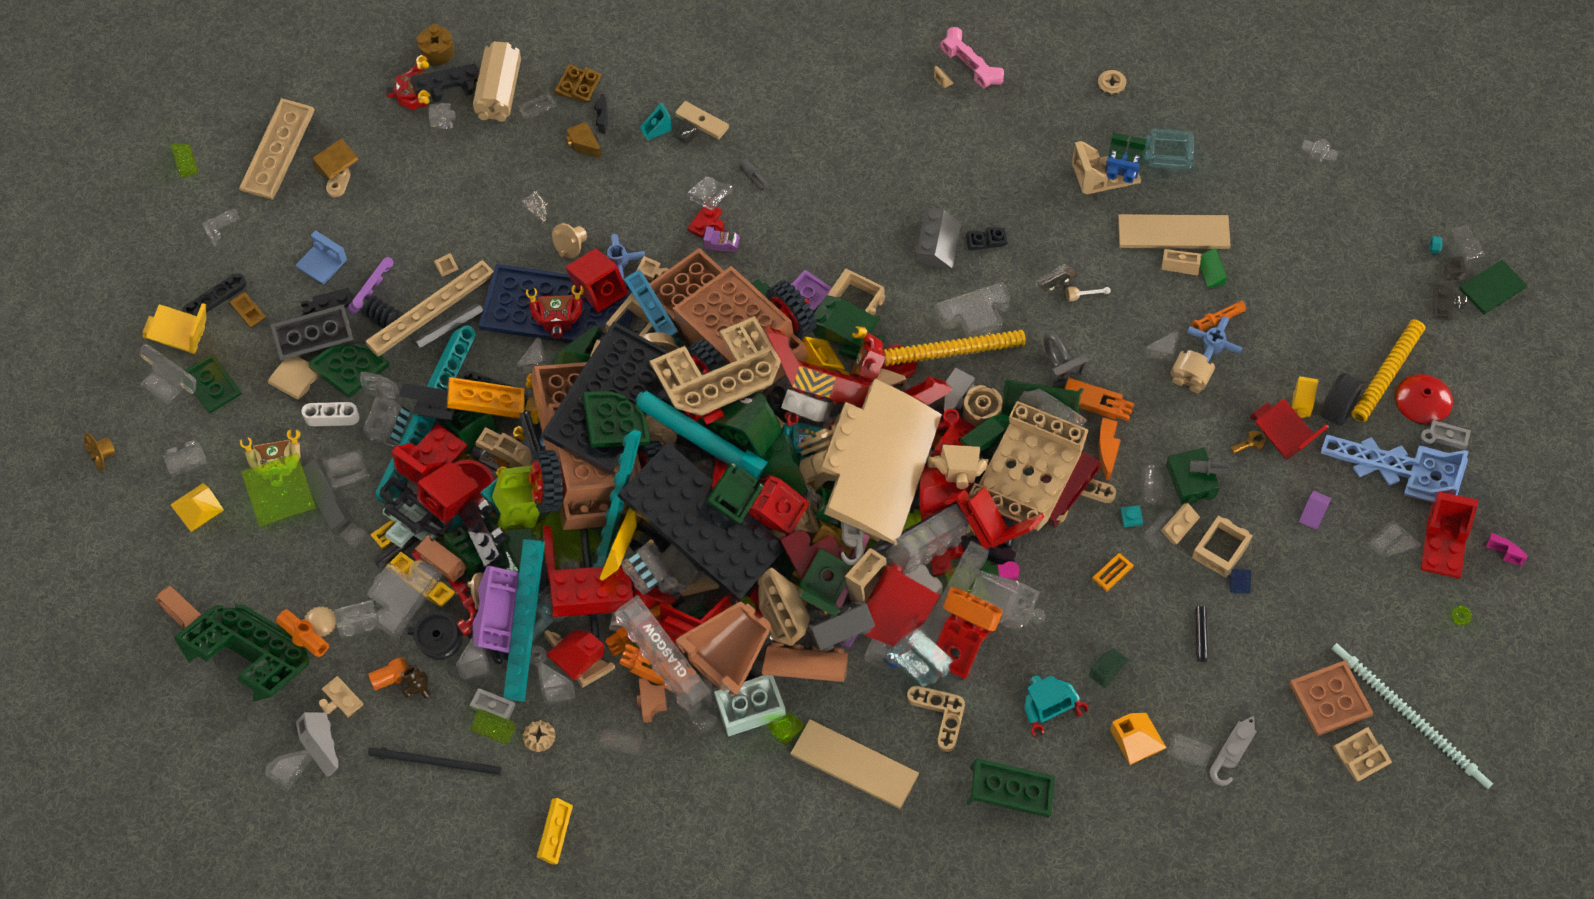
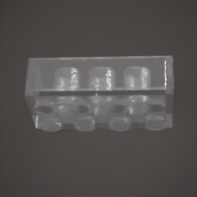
(928, 539)

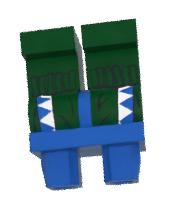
(1125, 164)

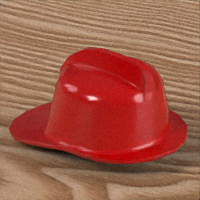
(653, 597)

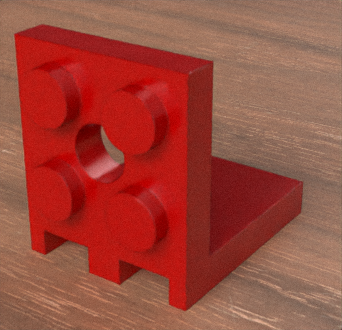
(966, 638)

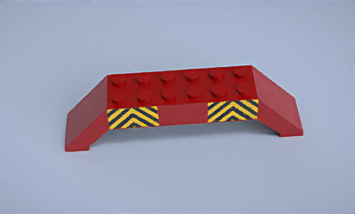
(839, 386)

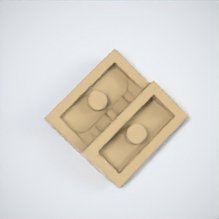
(293, 377)
(1367, 762)

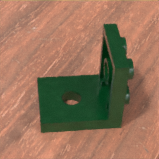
(824, 592)

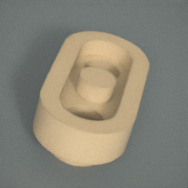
(341, 181)

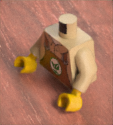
(271, 451)

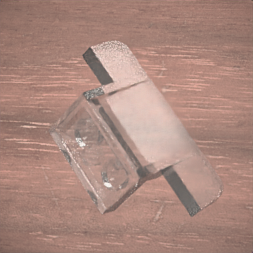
(167, 378)

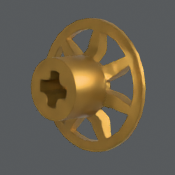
(101, 450)

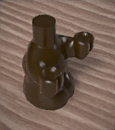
(417, 682)

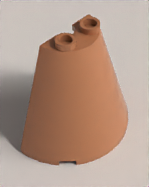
(726, 646)

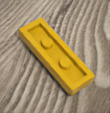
(554, 831)

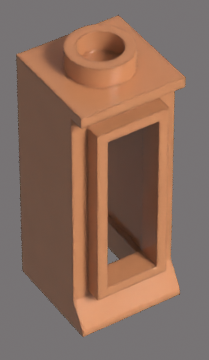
(441, 559)
(177, 607)

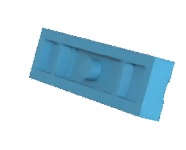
(650, 303)

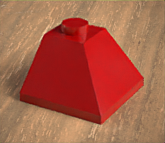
(577, 653)

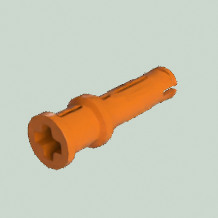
(1212, 320)

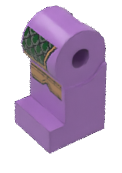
(720, 240)

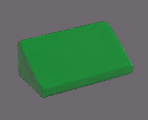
(1212, 269)

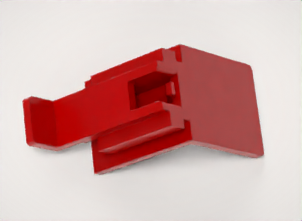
(1284, 428)
(987, 520)
(678, 623)

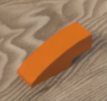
(1108, 446)

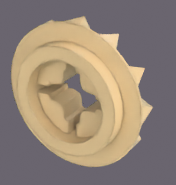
(1119, 81)
(545, 741)

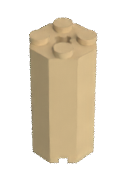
(496, 81)

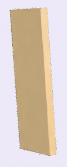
(277, 149)
(1174, 231)
(854, 764)

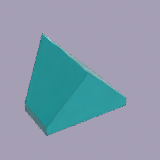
(657, 123)

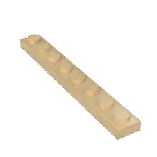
(429, 308)

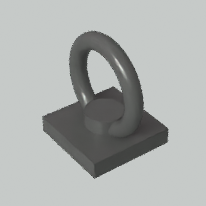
(1066, 368)

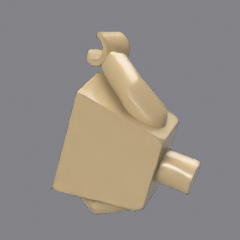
(959, 464)

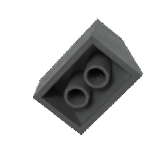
(938, 239)
(849, 621)

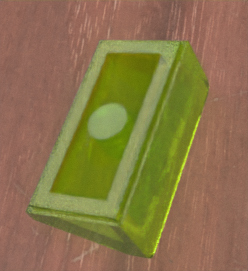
(184, 159)
(493, 726)

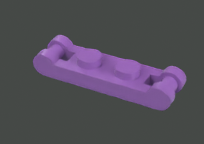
(366, 290)

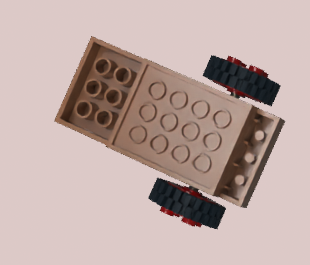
(708, 299)
(563, 480)

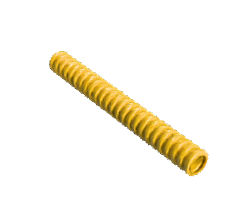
(954, 347)

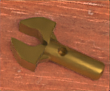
(1249, 443)

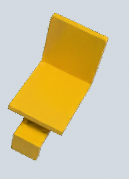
(176, 328)

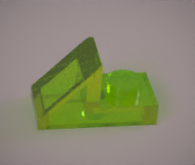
(786, 727)

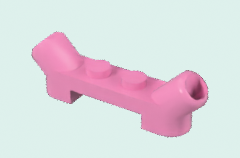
(983, 74)

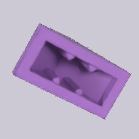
(1315, 510)

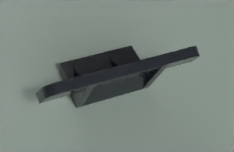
(430, 401)

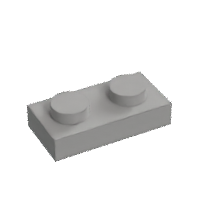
(492, 704)

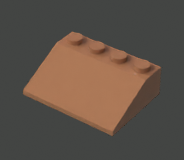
(805, 662)

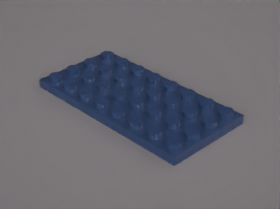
(509, 309)

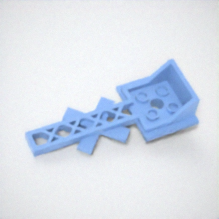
(1427, 463)

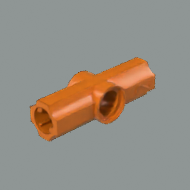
(302, 633)

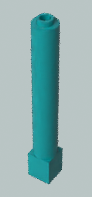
(700, 435)

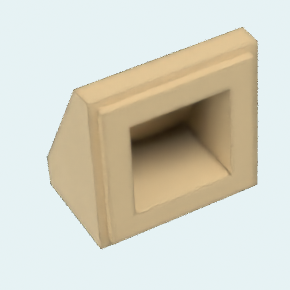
(942, 78)
(446, 265)

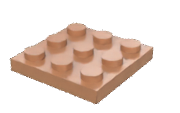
(1331, 698)

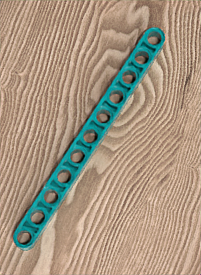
(425, 424)

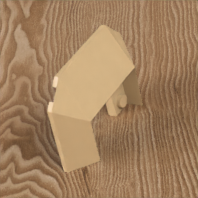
(752, 371)

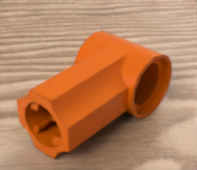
(388, 674)

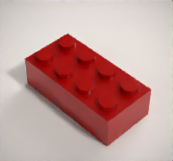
(583, 593)

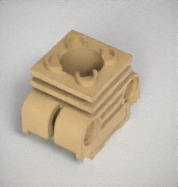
(811, 465)

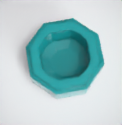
(1435, 245)

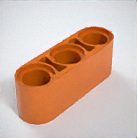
(972, 609)

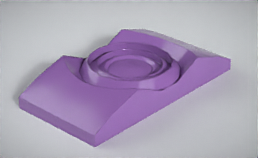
(496, 609)

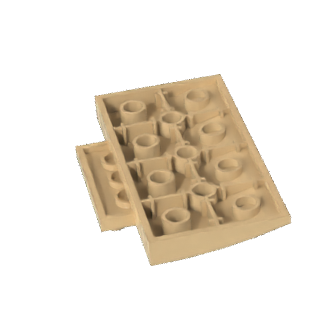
(879, 460)

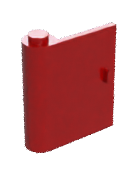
(898, 605)

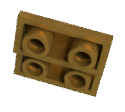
(578, 83)

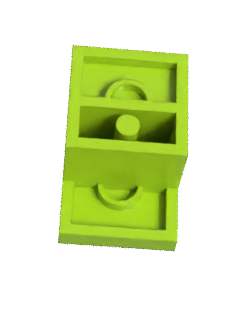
(515, 499)

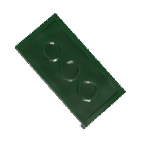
(1014, 389)
(1011, 787)

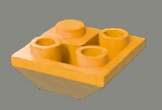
(1136, 737)

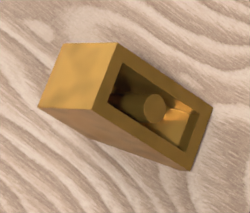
(583, 140)

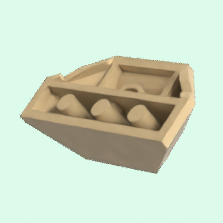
(782, 607)

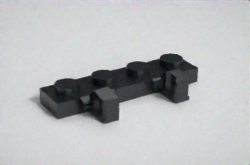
(436, 81)
(485, 541)

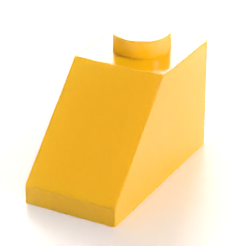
(1304, 396)

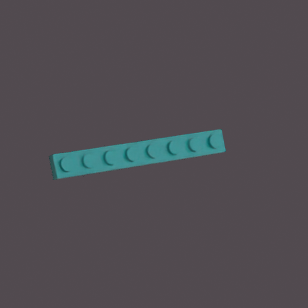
(614, 513)
(523, 620)

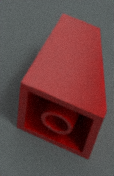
(599, 278)
(446, 491)
(934, 491)

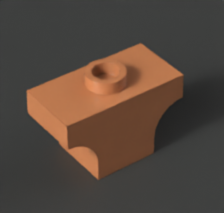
(651, 699)

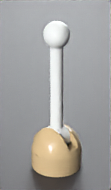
(1074, 293)

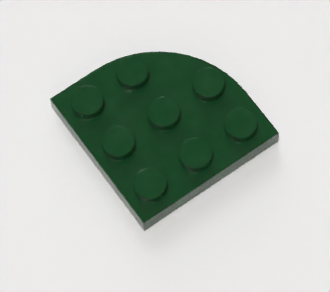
(344, 364)
(611, 418)

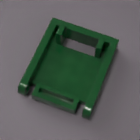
(735, 490)

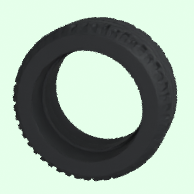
(1341, 399)

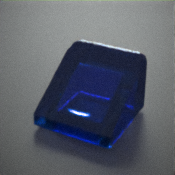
(1240, 581)

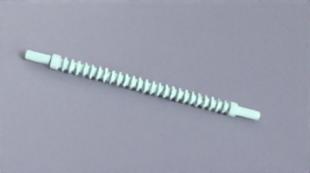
(1470, 769)

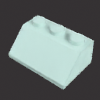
(752, 707)

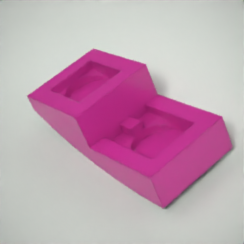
(1512, 552)

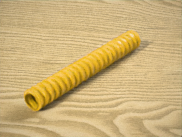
(1388, 370)

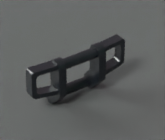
(394, 506)

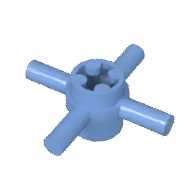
(619, 256)
(1218, 337)

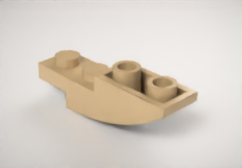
(505, 448)

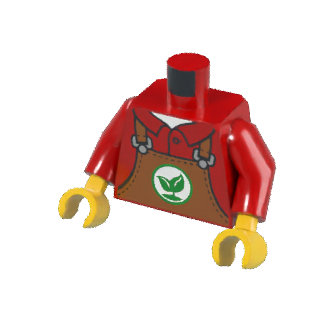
(404, 90)
(556, 312)
(869, 358)

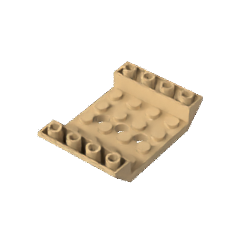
(1038, 443)

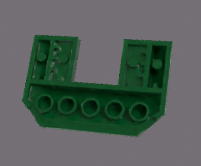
(273, 656)

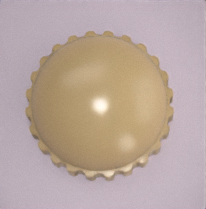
(322, 620)

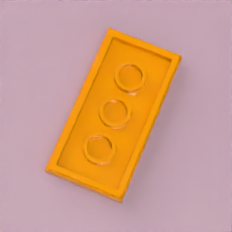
(485, 397)

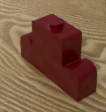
(1081, 476)
(802, 553)

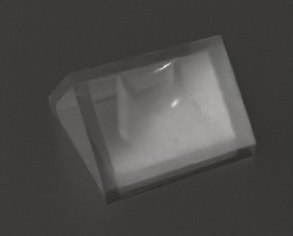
(473, 662)
(554, 686)

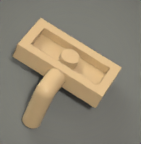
(341, 697)

